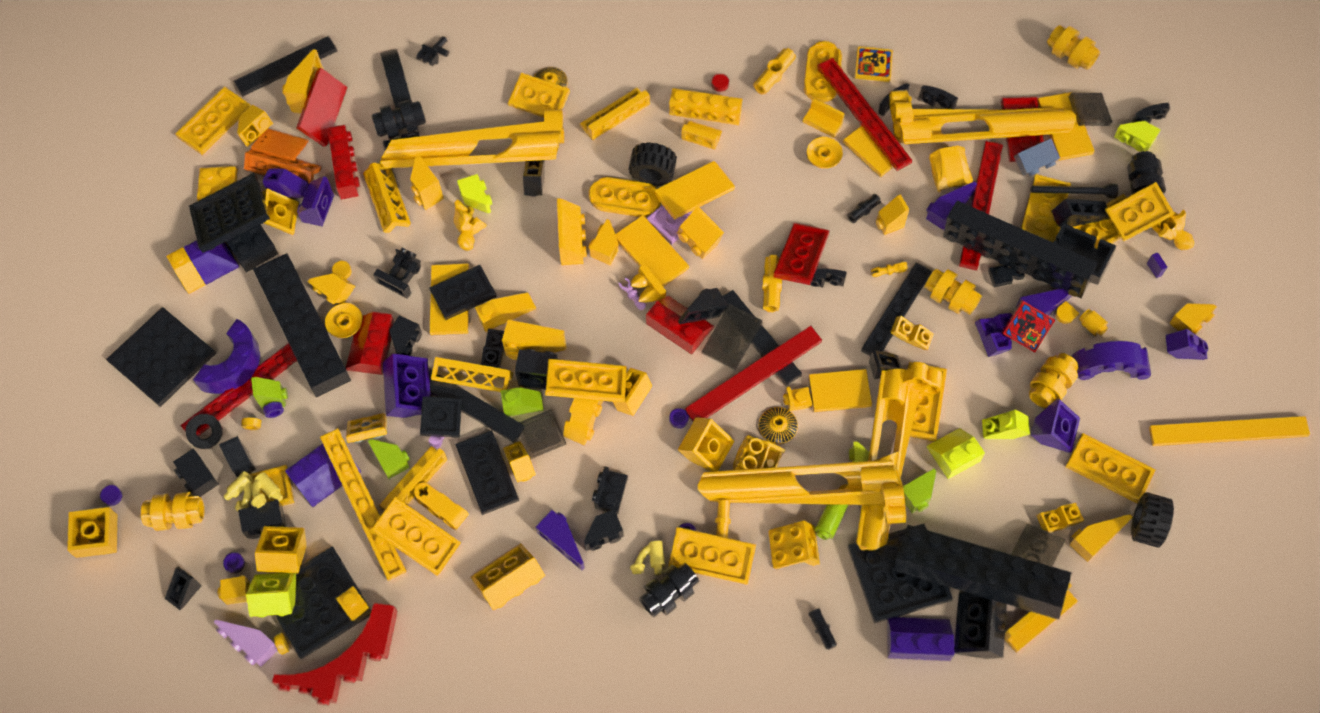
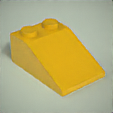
(300, 81)
(531, 336)

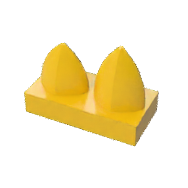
(645, 278)

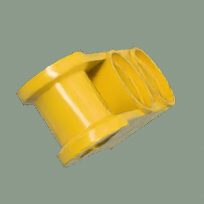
(440, 505)

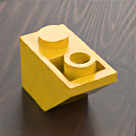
(252, 124)
(605, 244)
(333, 286)
(1192, 317)

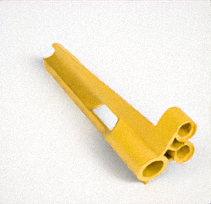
(924, 125)
(528, 143)
(895, 402)
(867, 485)

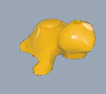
(466, 225)
(1173, 228)

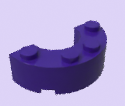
(1113, 356)
(236, 368)

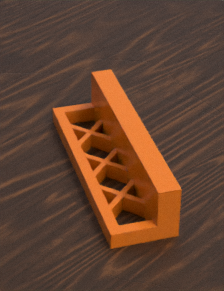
(261, 162)

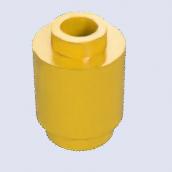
(1094, 322)

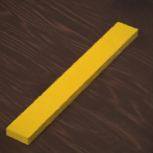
(1229, 431)
(361, 502)

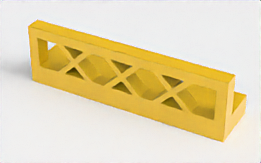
(615, 115)
(381, 197)
(471, 368)
(419, 473)
(1033, 625)

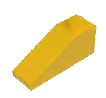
(500, 310)
(1096, 536)

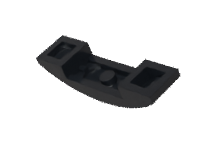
(395, 77)

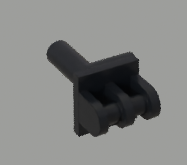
(430, 54)

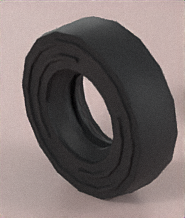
(201, 419)

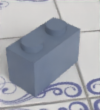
(1037, 157)

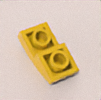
(912, 334)
(1060, 518)

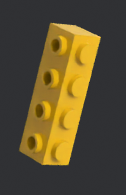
(705, 106)

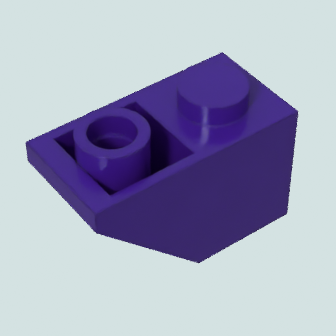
(285, 183)
(1186, 345)

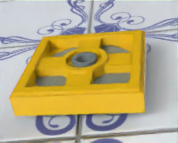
(366, 427)

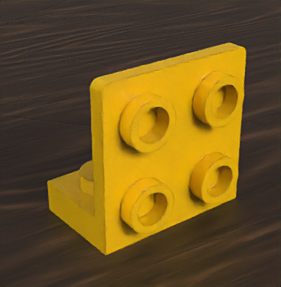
(794, 545)

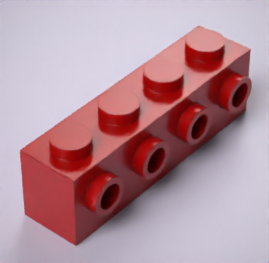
(343, 164)

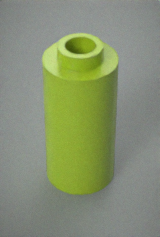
(830, 521)

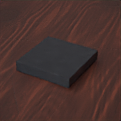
(440, 417)

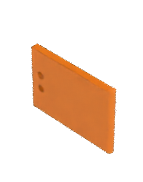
(279, 144)

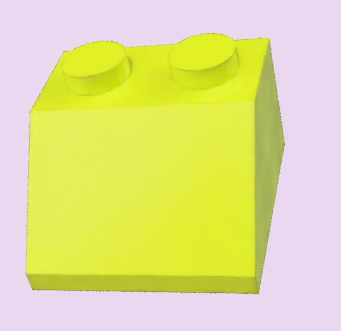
(956, 452)
(271, 594)

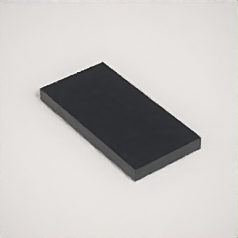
(487, 472)

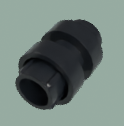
(385, 122)
(1144, 171)
(663, 594)

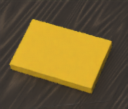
(537, 95)
(868, 151)
(1139, 212)
(840, 390)

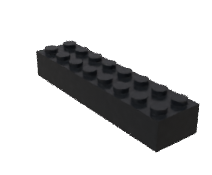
(1019, 249)
(301, 325)
(983, 571)

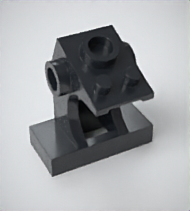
(390, 280)

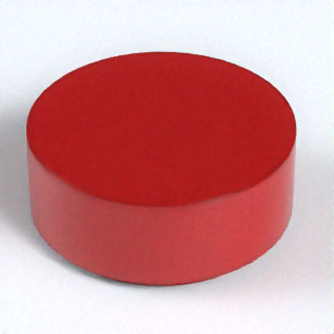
(720, 82)

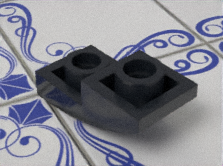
(933, 95)
(1151, 112)
(833, 276)
(493, 349)

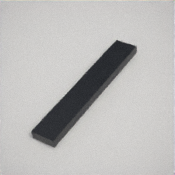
(282, 67)
(898, 307)
(764, 342)
(478, 409)

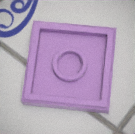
(666, 224)

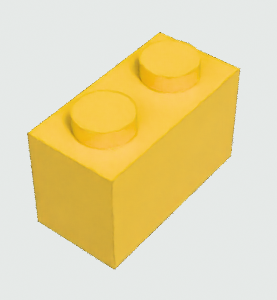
(635, 392)

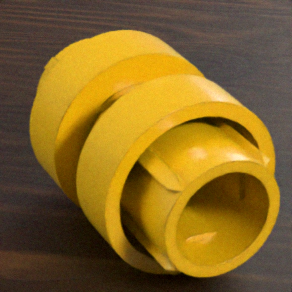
(1080, 51)
(959, 295)
(1055, 377)
(163, 511)

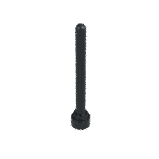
(1109, 190)

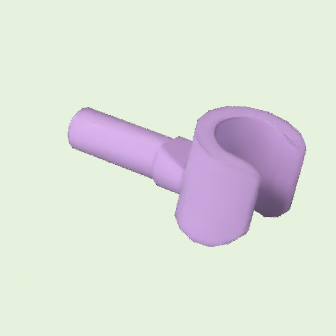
(436, 442)

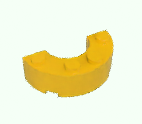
(582, 420)

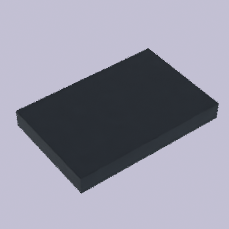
(462, 292)

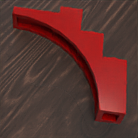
(350, 665)

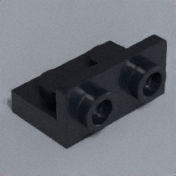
(610, 490)

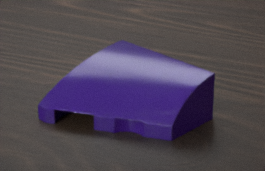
(991, 334)

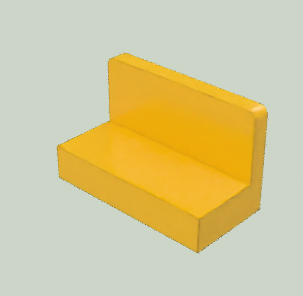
(824, 118)
(701, 134)

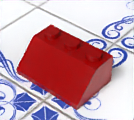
(664, 319)
(371, 344)

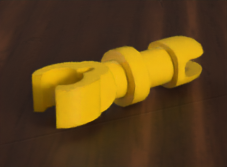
(896, 268)

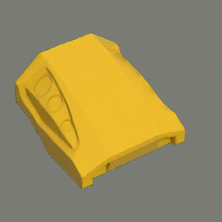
(950, 168)
(756, 454)

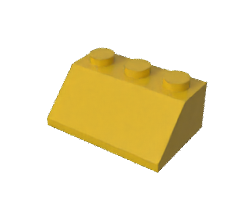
(571, 233)
(508, 576)

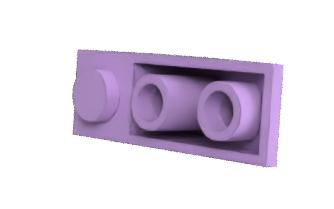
(251, 641)

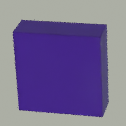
(1156, 265)

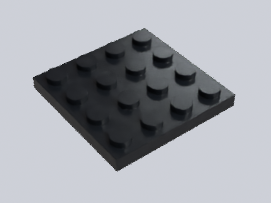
(228, 212)
(161, 356)
(890, 591)
(316, 612)

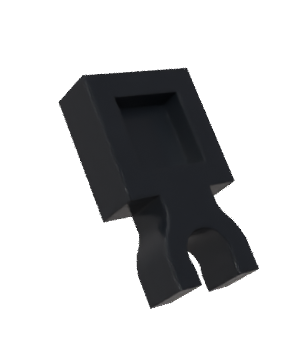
(1004, 275)

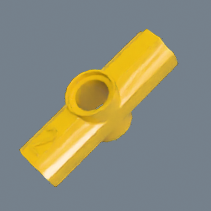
(774, 71)
(771, 286)

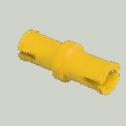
(723, 518)

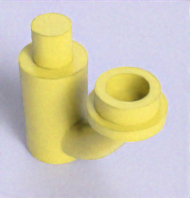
(240, 484)
(271, 490)
(655, 550)

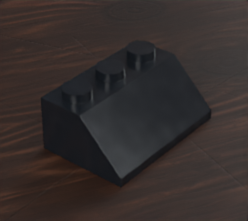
(980, 627)

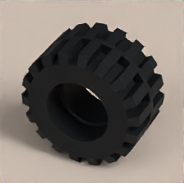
(652, 163)
(1152, 519)

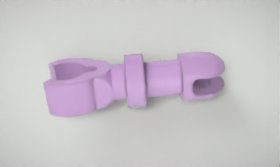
(633, 294)

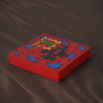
(1028, 326)

